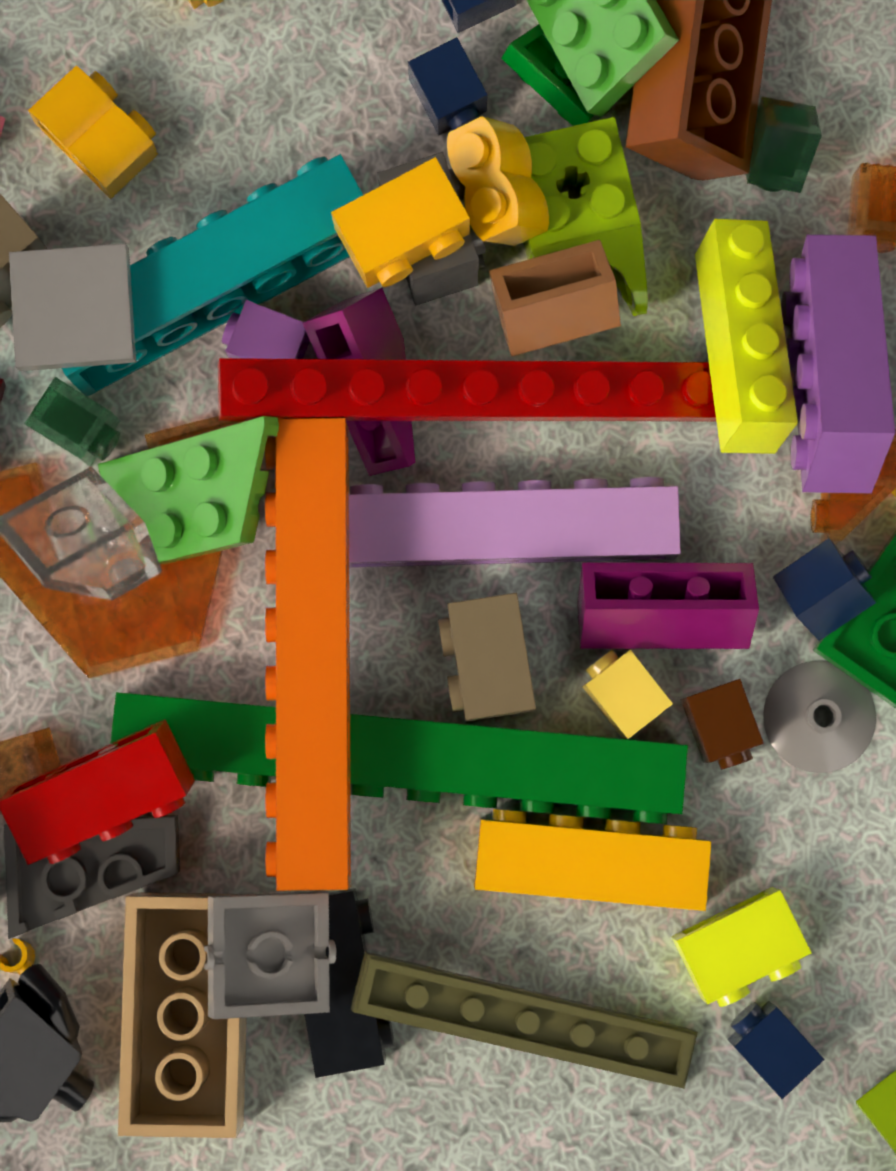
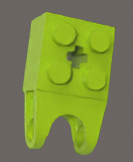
(606, 210)

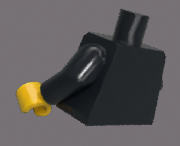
(37, 1043)

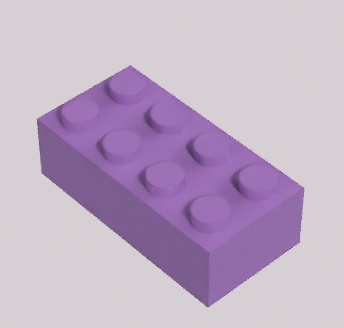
(838, 364)

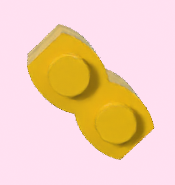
(94, 130)
(496, 172)

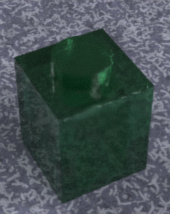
(783, 145)
(74, 423)

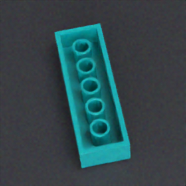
(231, 258)

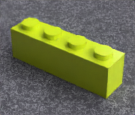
(745, 337)

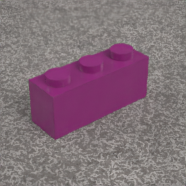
(667, 605)

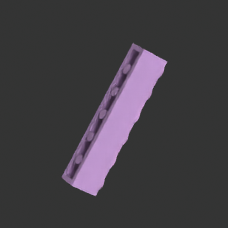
(513, 525)

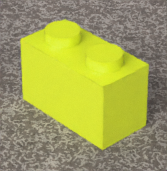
(742, 947)

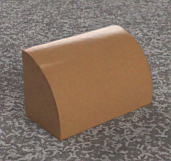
(556, 297)

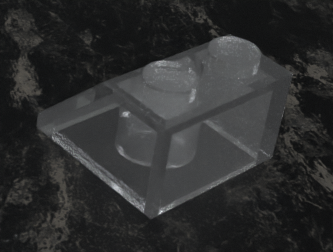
(82, 538)

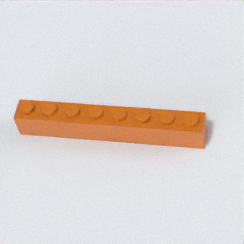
(311, 655)

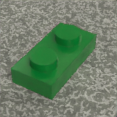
(540, 68)

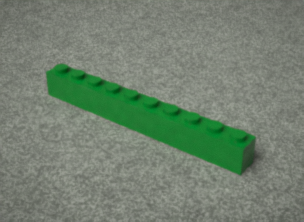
(434, 758)

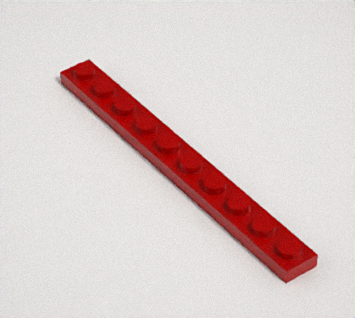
(464, 390)

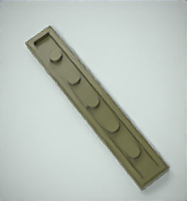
(523, 1020)

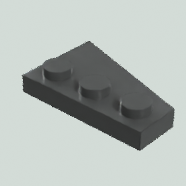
(91, 876)

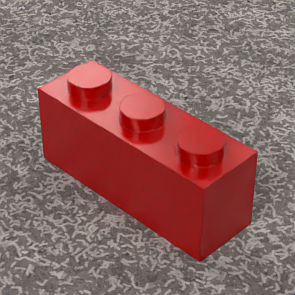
(97, 794)

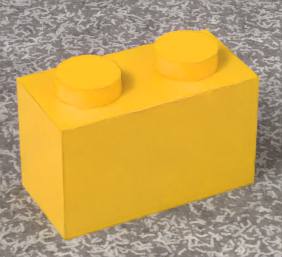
(402, 224)

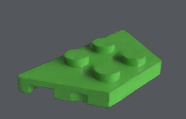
(197, 490)

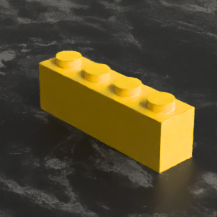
(593, 863)

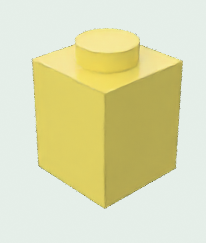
(625, 692)

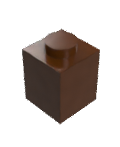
(723, 724)

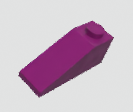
(366, 330)

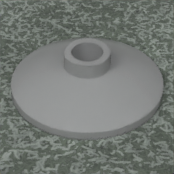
(792, 725)

